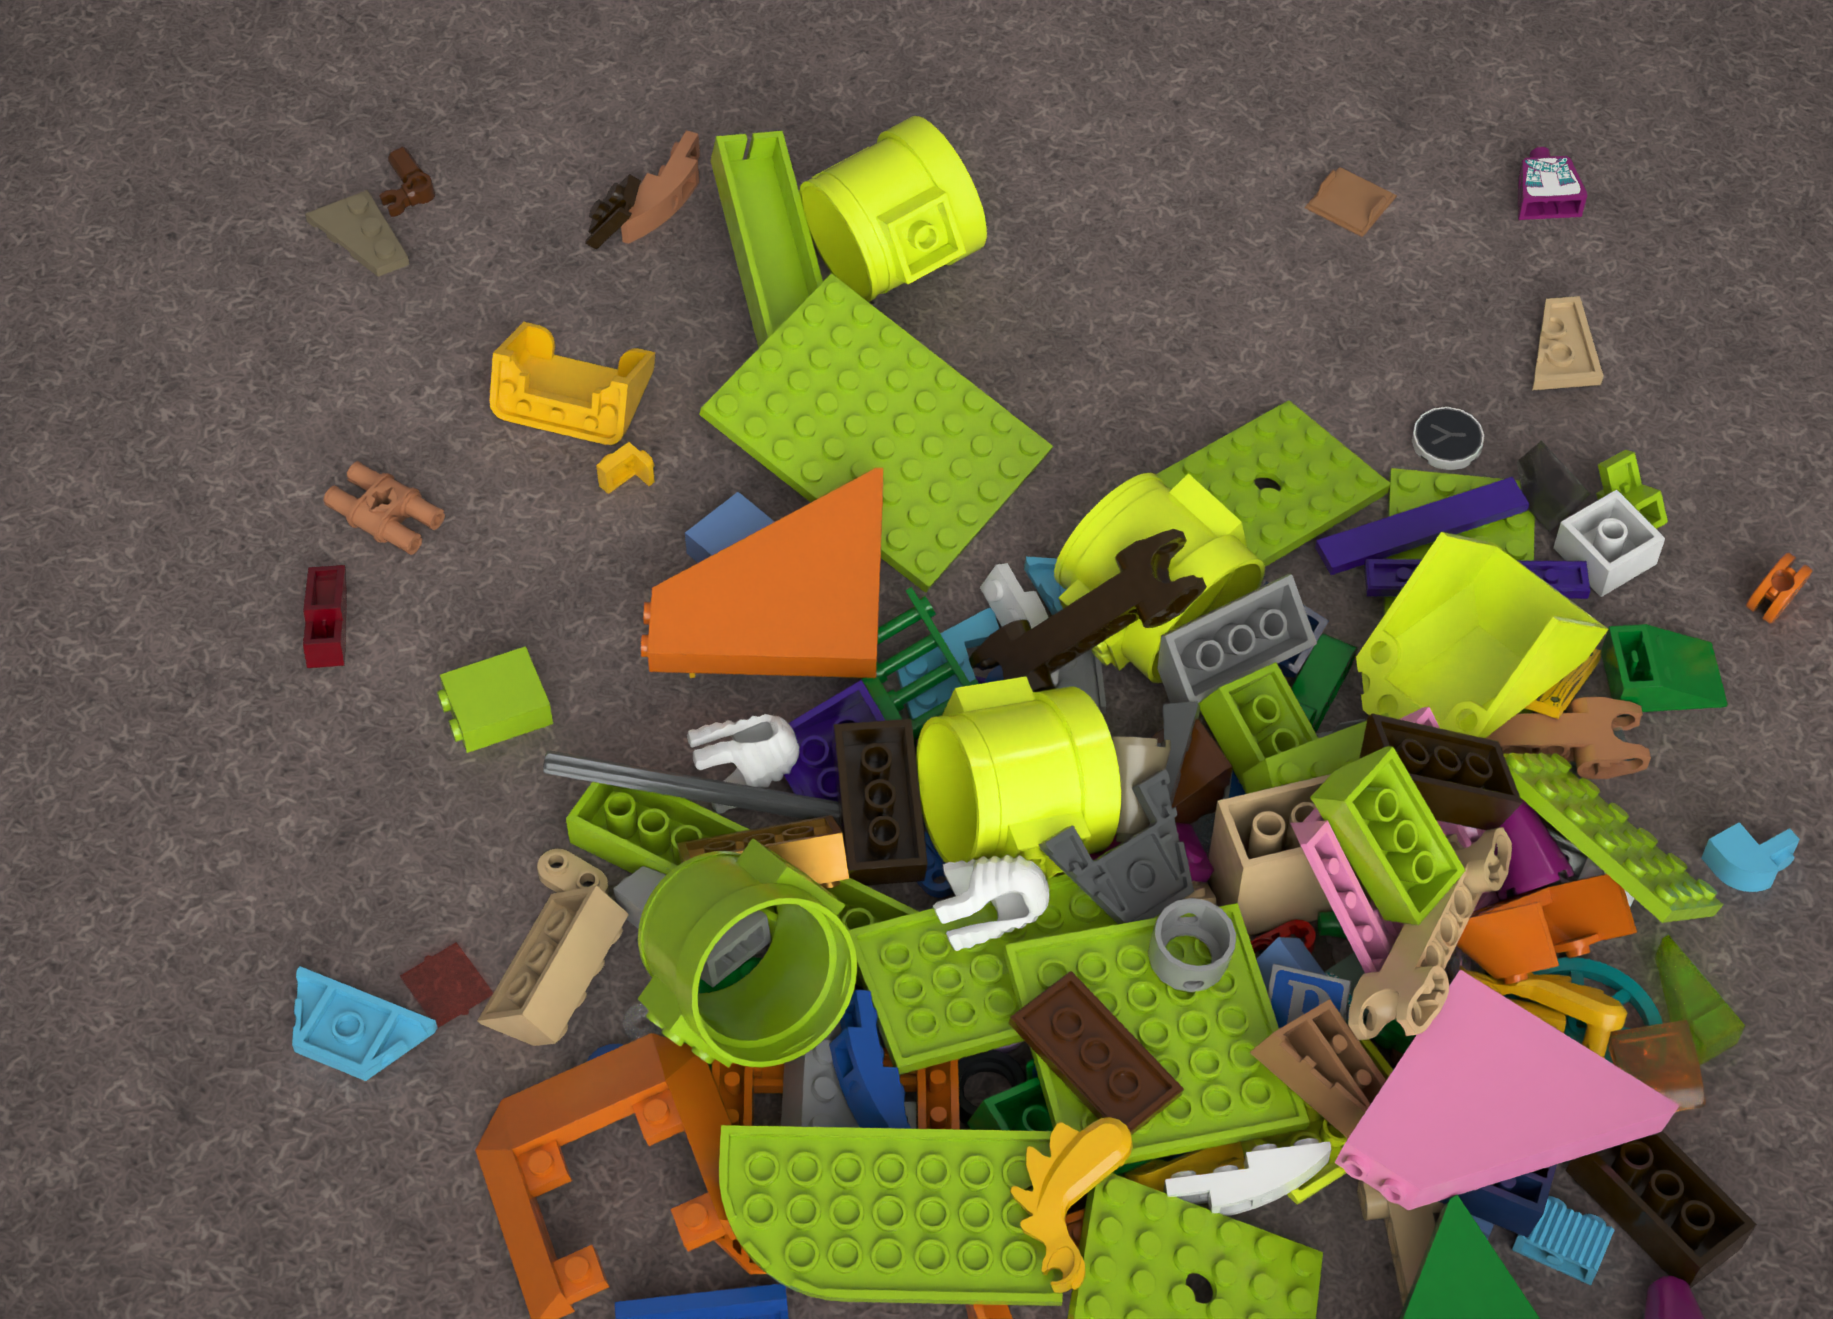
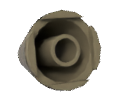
(1136, 760)

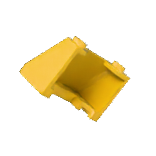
(563, 393)

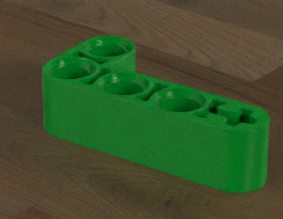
(1323, 677)

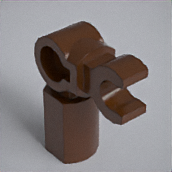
(416, 187)

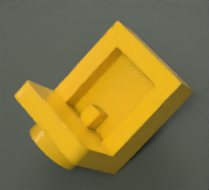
(624, 464)

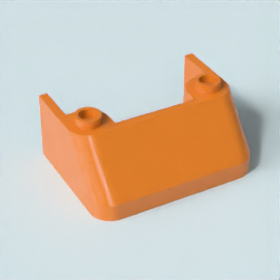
(1536, 925)

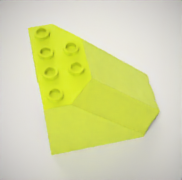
(1472, 639)

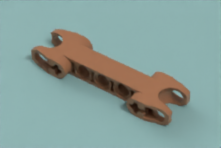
(1580, 736)

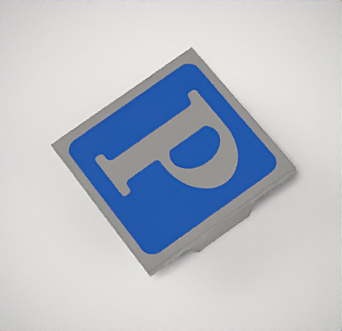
(1299, 991)

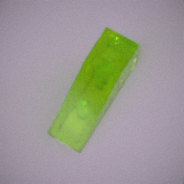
(1694, 999)

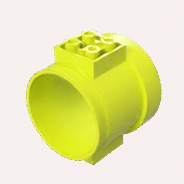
(894, 210)
(1140, 510)
(1016, 770)

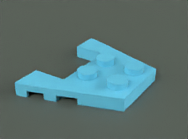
(964, 635)

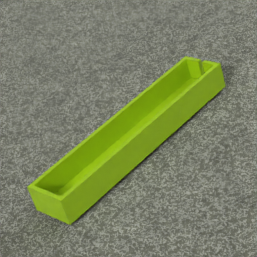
(765, 227)

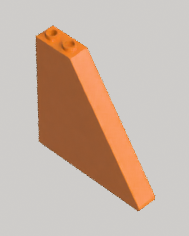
(782, 598)

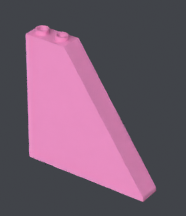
(1492, 1100)

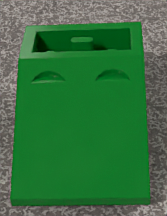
(1661, 669)

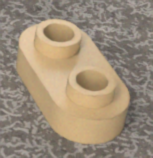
(570, 874)

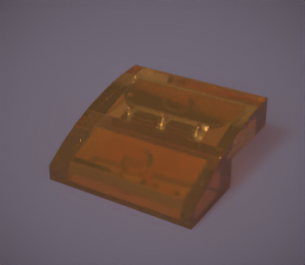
(1662, 1059)

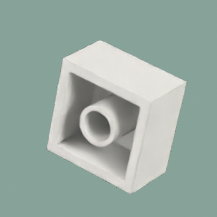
(1612, 541)

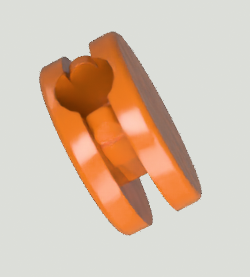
(1779, 587)

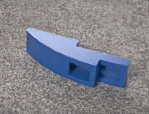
(868, 1087)

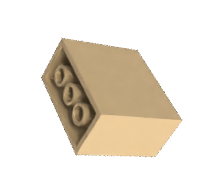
(1261, 859)

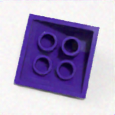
(815, 770)

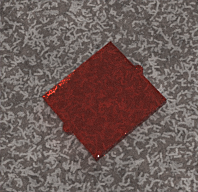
(446, 985)

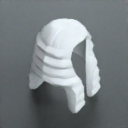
(760, 749)
(1011, 884)

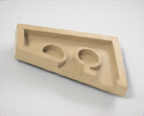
(1565, 347)

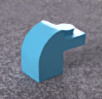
(1745, 863)

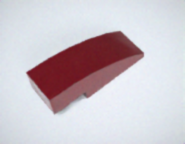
(325, 616)

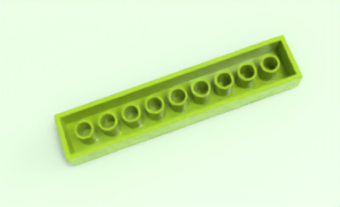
(644, 828)

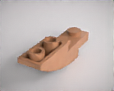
(664, 194)

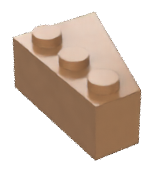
(1324, 1065)

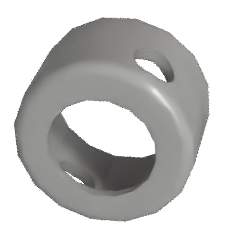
(1209, 926)

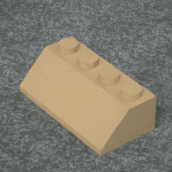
(555, 966)

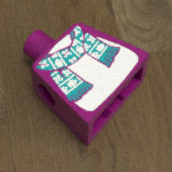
(1549, 187)

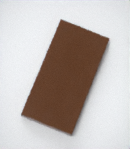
(1095, 1054)

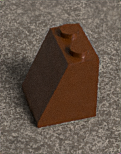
(1203, 776)

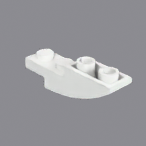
(1011, 602)
(1265, 1178)

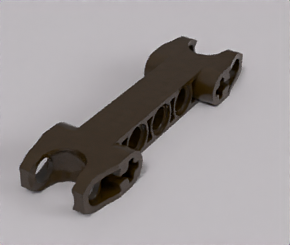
(1136, 593)

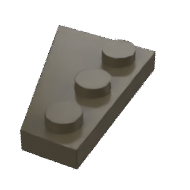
(362, 231)

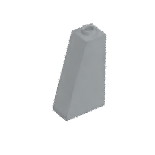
(729, 952)

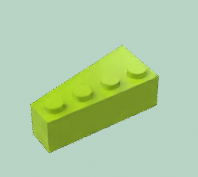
(1307, 760)

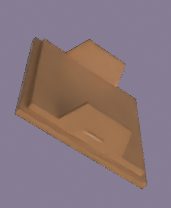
(1350, 201)

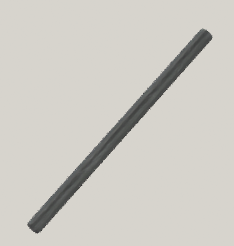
(689, 786)

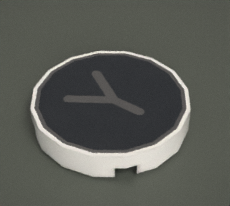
(1448, 438)

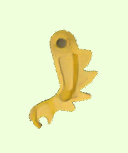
(1579, 1001)
(1074, 1168)

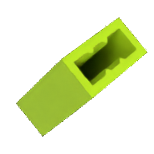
(494, 700)

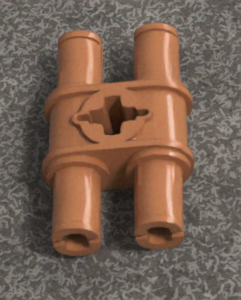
(384, 507)

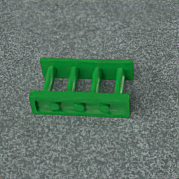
(892, 702)

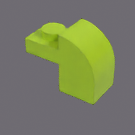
(1623, 474)

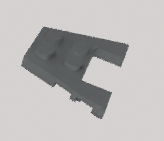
(1138, 874)

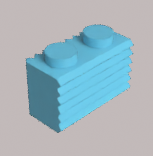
(1567, 1241)

